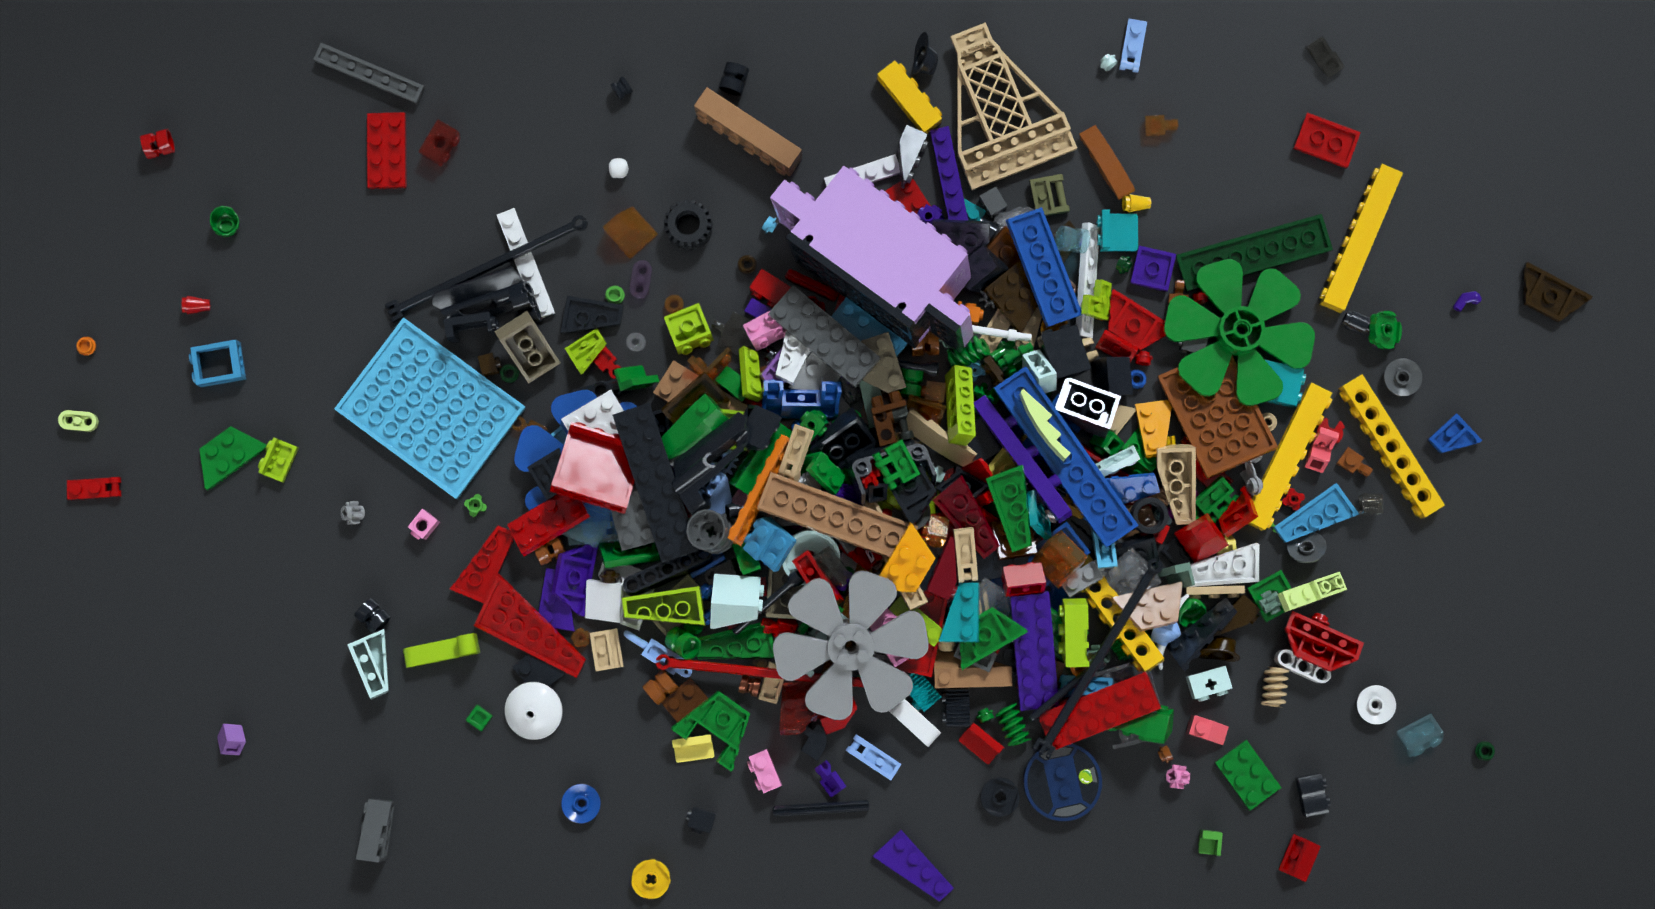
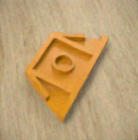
(908, 561)

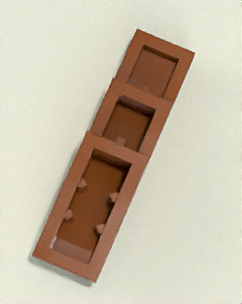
(1107, 162)

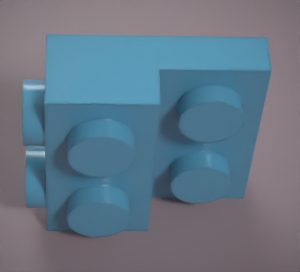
(769, 543)

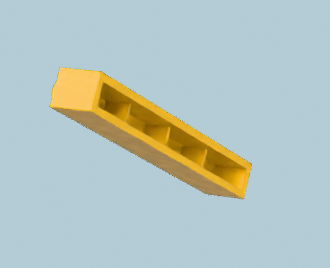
(1361, 238)
(1289, 452)

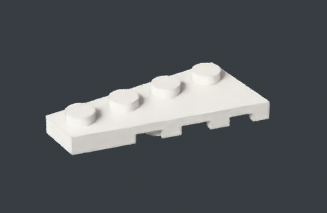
(791, 359)
(1228, 568)

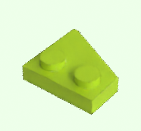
(586, 349)

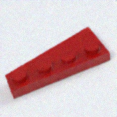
(485, 566)

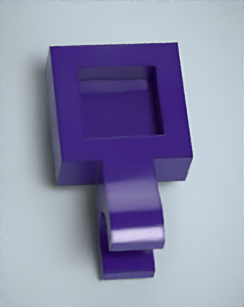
(831, 781)

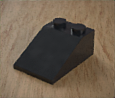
(1087, 406)
(845, 437)

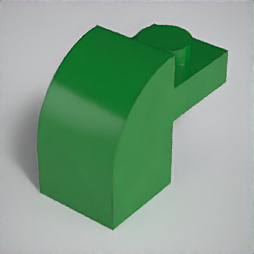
(731, 382)

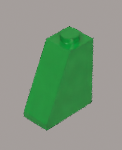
(746, 562)

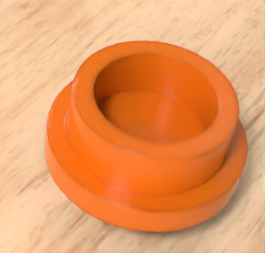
(86, 346)

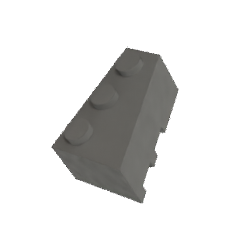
(376, 830)

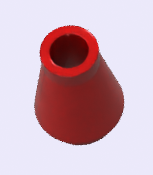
(194, 305)

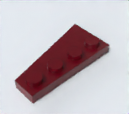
(963, 511)

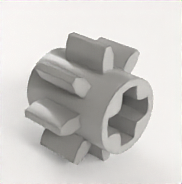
(352, 513)

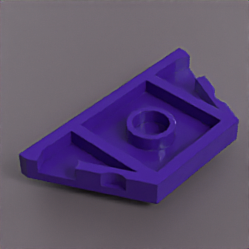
(571, 575)

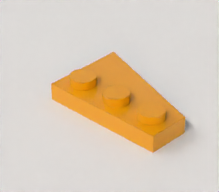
(1153, 425)

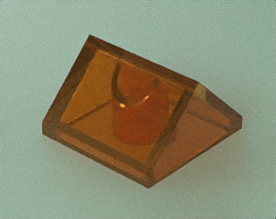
(926, 408)

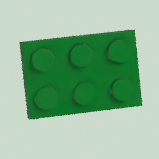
(1247, 775)

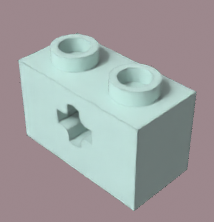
(1041, 370)
(1219, 677)

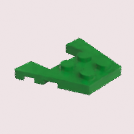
(721, 718)

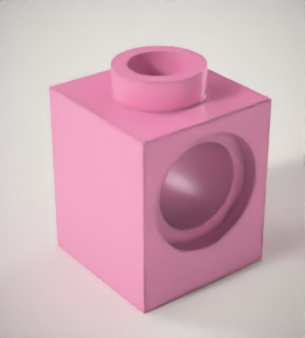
(431, 521)

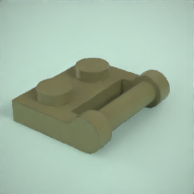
(1043, 197)

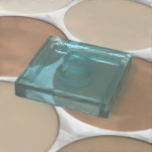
(592, 528)

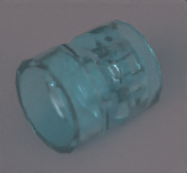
(1072, 239)

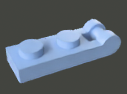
(1133, 45)
(874, 757)

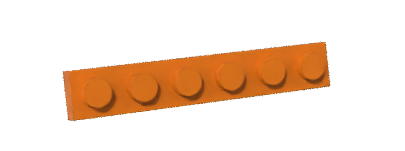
(749, 512)

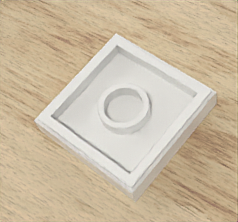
(604, 601)

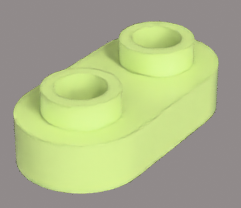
(79, 420)

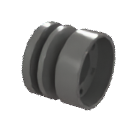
(700, 531)

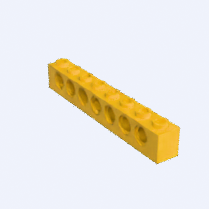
(1401, 451)
(1141, 663)

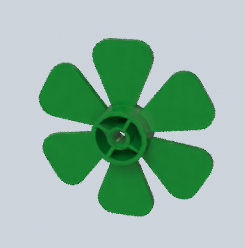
(1207, 367)

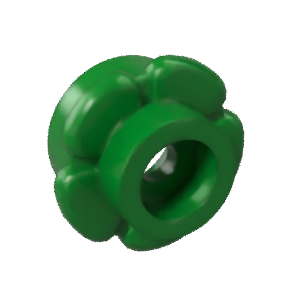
(985, 715)

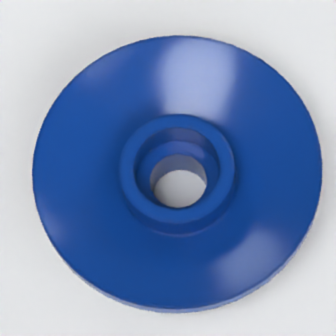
(573, 810)

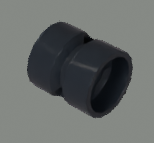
(734, 78)
(372, 616)

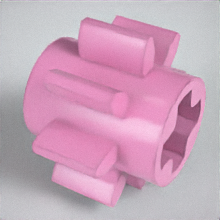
(1178, 776)

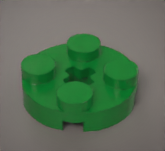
(1378, 324)

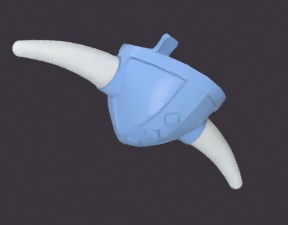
(1166, 634)

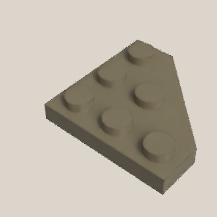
(887, 372)

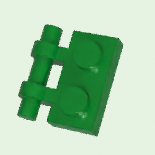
(1012, 362)
(901, 461)
(1213, 495)

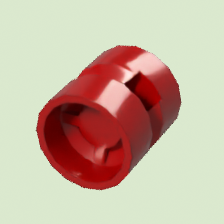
(163, 140)

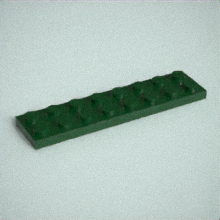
(1260, 249)

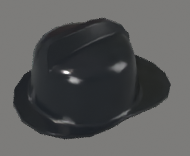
(925, 57)

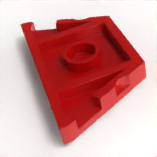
(1133, 322)

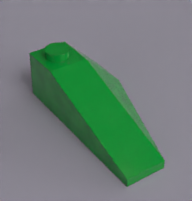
(693, 426)
(1150, 727)

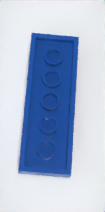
(1044, 267)

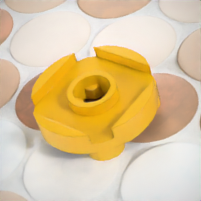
(651, 890)

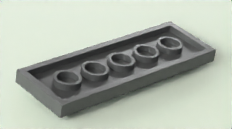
(824, 336)

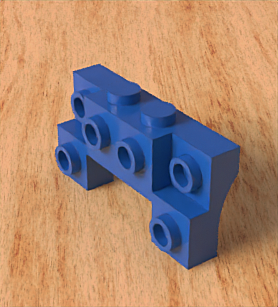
(796, 402)

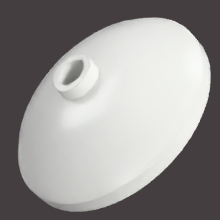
(544, 705)

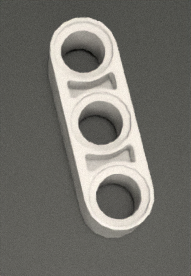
(1292, 665)
(915, 722)

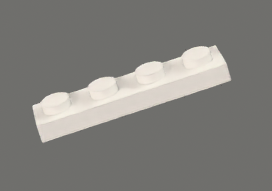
(875, 170)

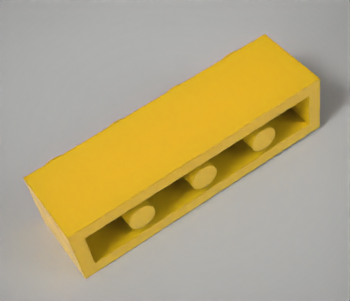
(909, 98)

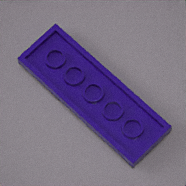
(1034, 650)

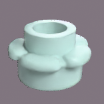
(1108, 62)

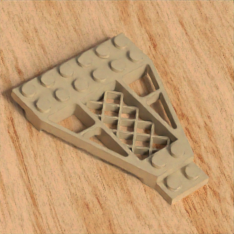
(1017, 149)

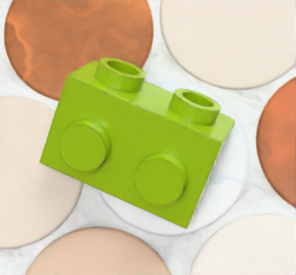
(277, 459)

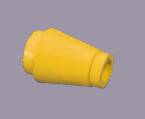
(1135, 203)

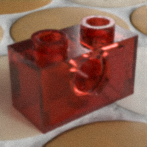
(440, 132)

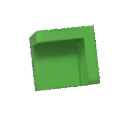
(1210, 842)

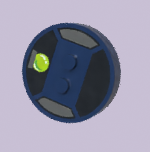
(1064, 784)

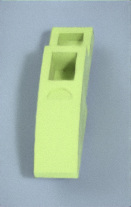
(1312, 592)

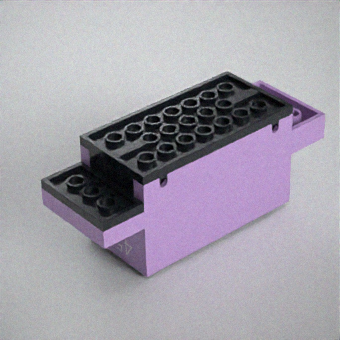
(879, 257)

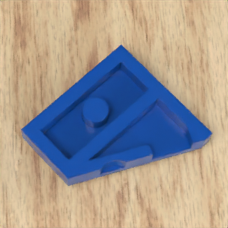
(1453, 435)

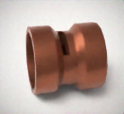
(754, 686)

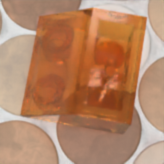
(1060, 558)

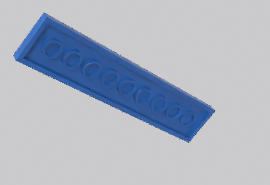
(1078, 472)

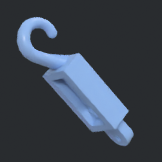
(653, 650)

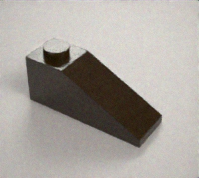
(1246, 613)

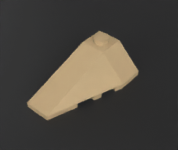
(1178, 476)

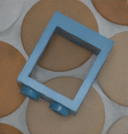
(236, 360)

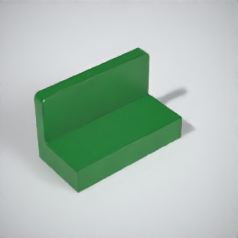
(634, 378)

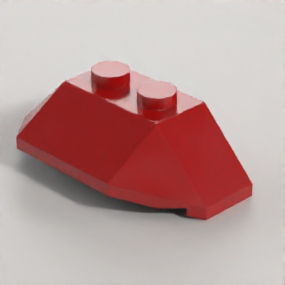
(1320, 643)

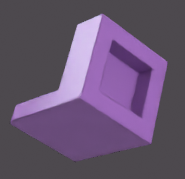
(231, 739)

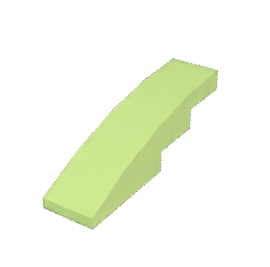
(1039, 417)

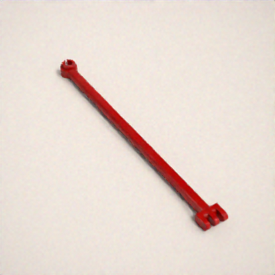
(736, 669)

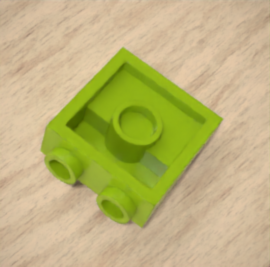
(689, 329)

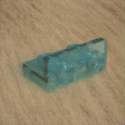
(1421, 735)

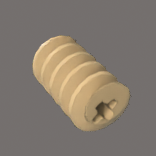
(1274, 687)

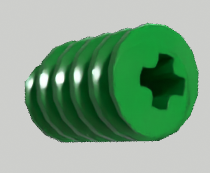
(970, 353)
(1012, 725)

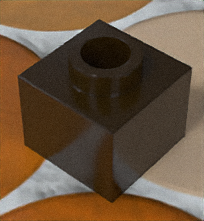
(489, 364)

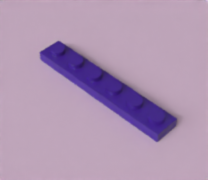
(949, 174)

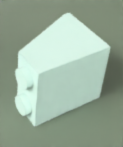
(735, 599)

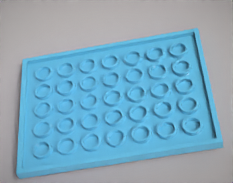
(430, 408)

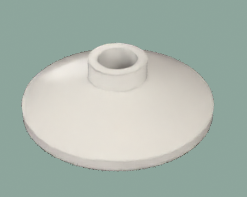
(1385, 708)

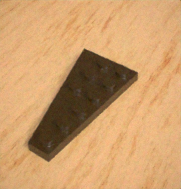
(1014, 295)

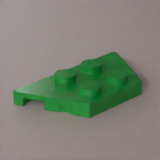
(227, 454)
(994, 633)

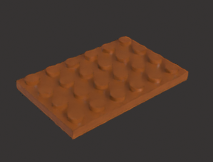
(1219, 424)

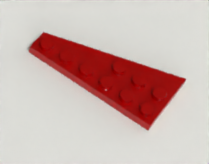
(522, 626)

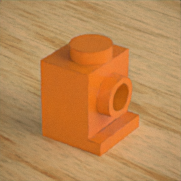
(975, 312)

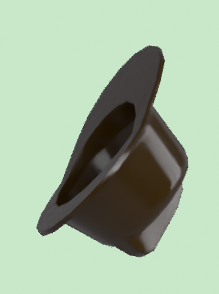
(1221, 649)

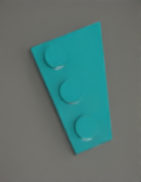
(963, 616)

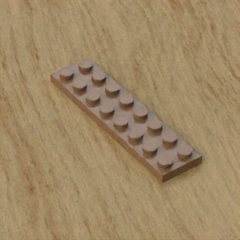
(831, 515)

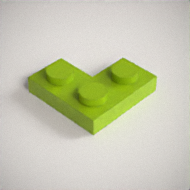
(1099, 304)

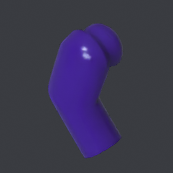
(1468, 297)

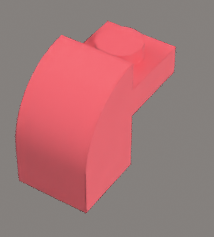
(1320, 450)

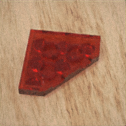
(794, 712)

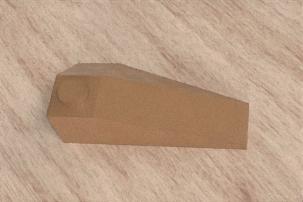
(950, 674)

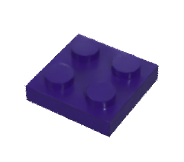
(1153, 268)

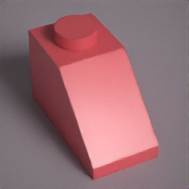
(1207, 729)

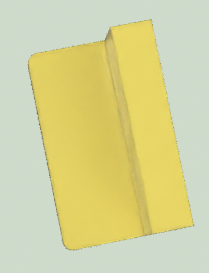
(693, 748)

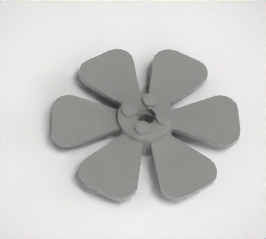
(818, 608)

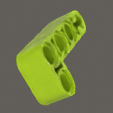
(441, 650)

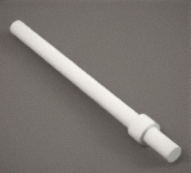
(1011, 335)

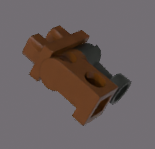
(889, 414)

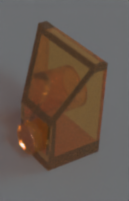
(629, 231)

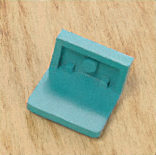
(1117, 232)

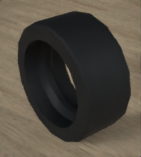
(1163, 515)

